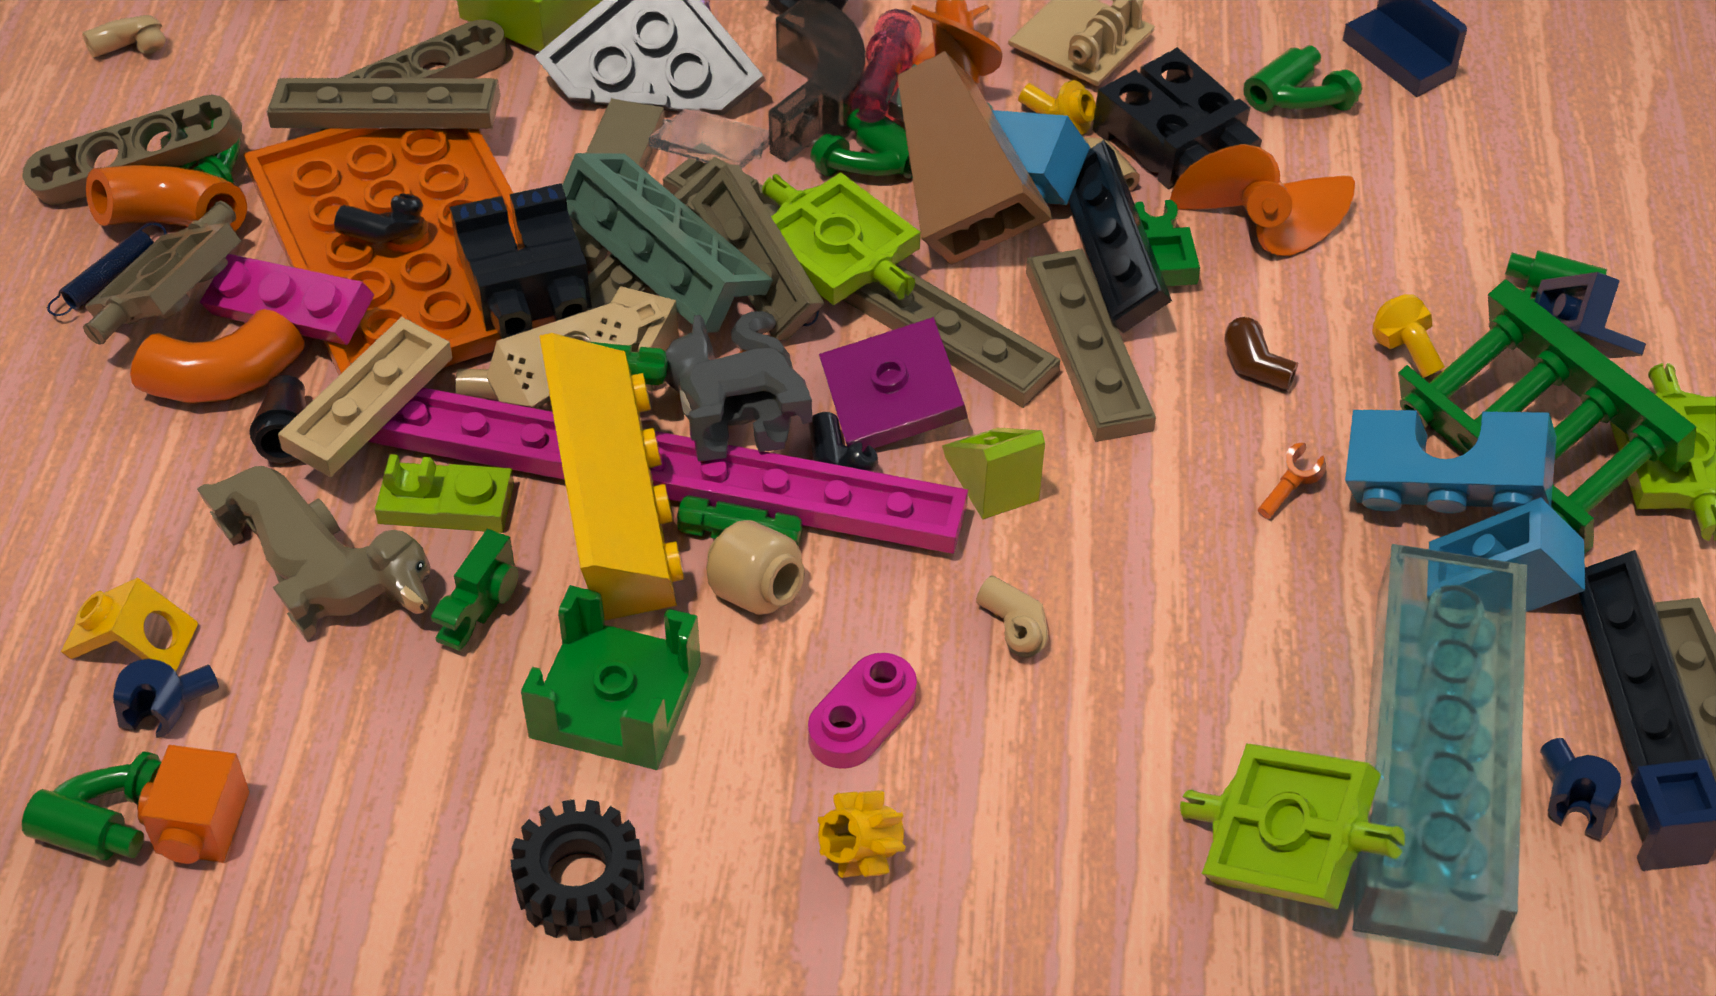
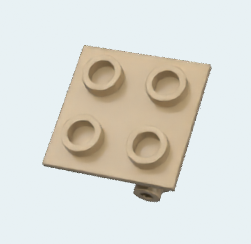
(1084, 36)

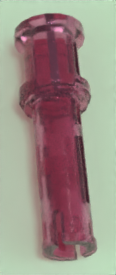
(888, 55)

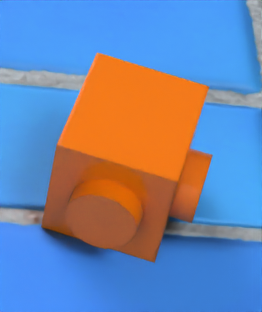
(194, 804)

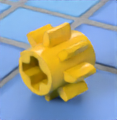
(861, 834)

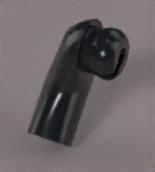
(383, 227)
(828, 445)

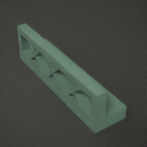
(659, 237)

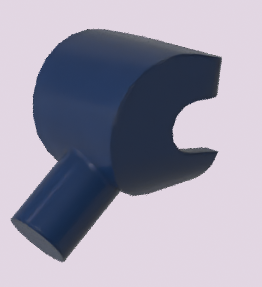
(155, 689)
(1582, 786)

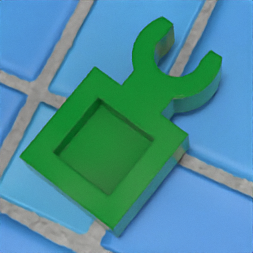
(1171, 245)
(481, 583)

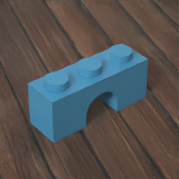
(1501, 471)

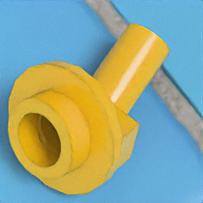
(1071, 101)
(1406, 321)

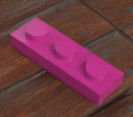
(313, 301)

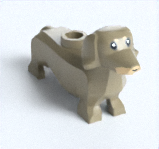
(313, 568)

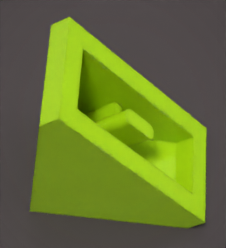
(999, 468)

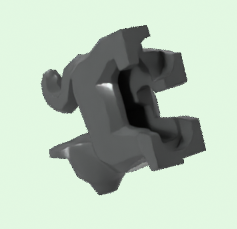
(737, 387)

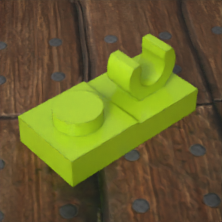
(444, 495)

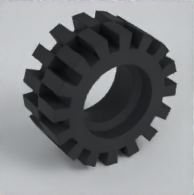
(583, 904)

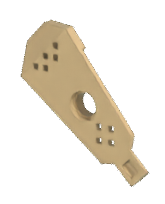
(582, 326)

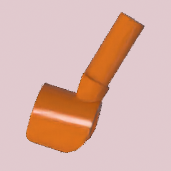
(1291, 480)

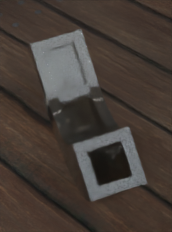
(831, 54)

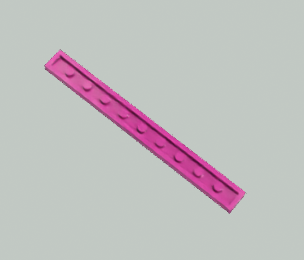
(815, 491)

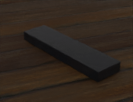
(1116, 240)
(1639, 664)

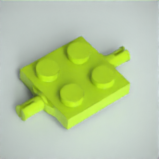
(843, 236)
(1695, 483)
(1292, 824)

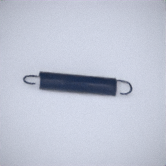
(104, 270)

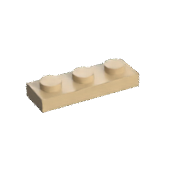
(365, 396)

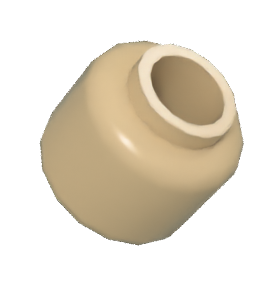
(755, 567)

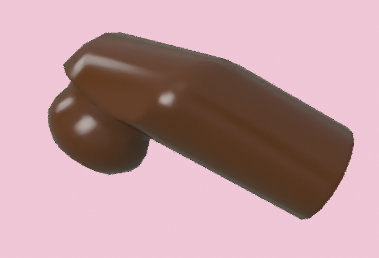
(1251, 355)

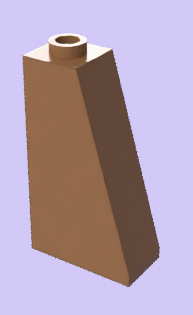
(962, 164)

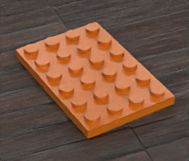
(412, 276)

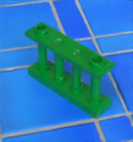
(1559, 359)

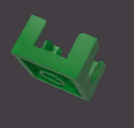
(612, 686)

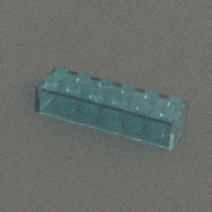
(1446, 750)

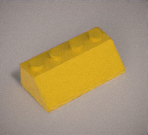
(610, 477)

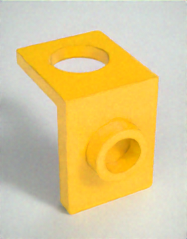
(121, 618)

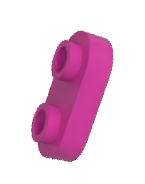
(866, 704)

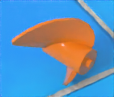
(956, 36)
(1286, 215)

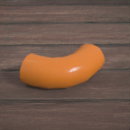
(158, 195)
(218, 367)

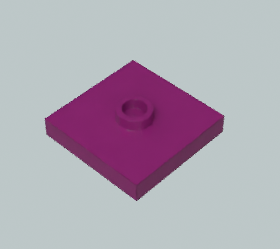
(893, 385)

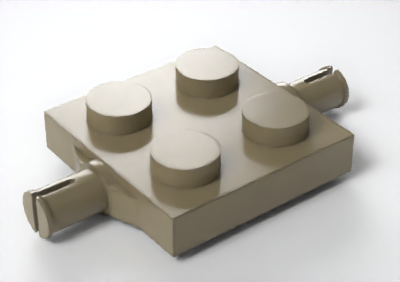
(164, 274)

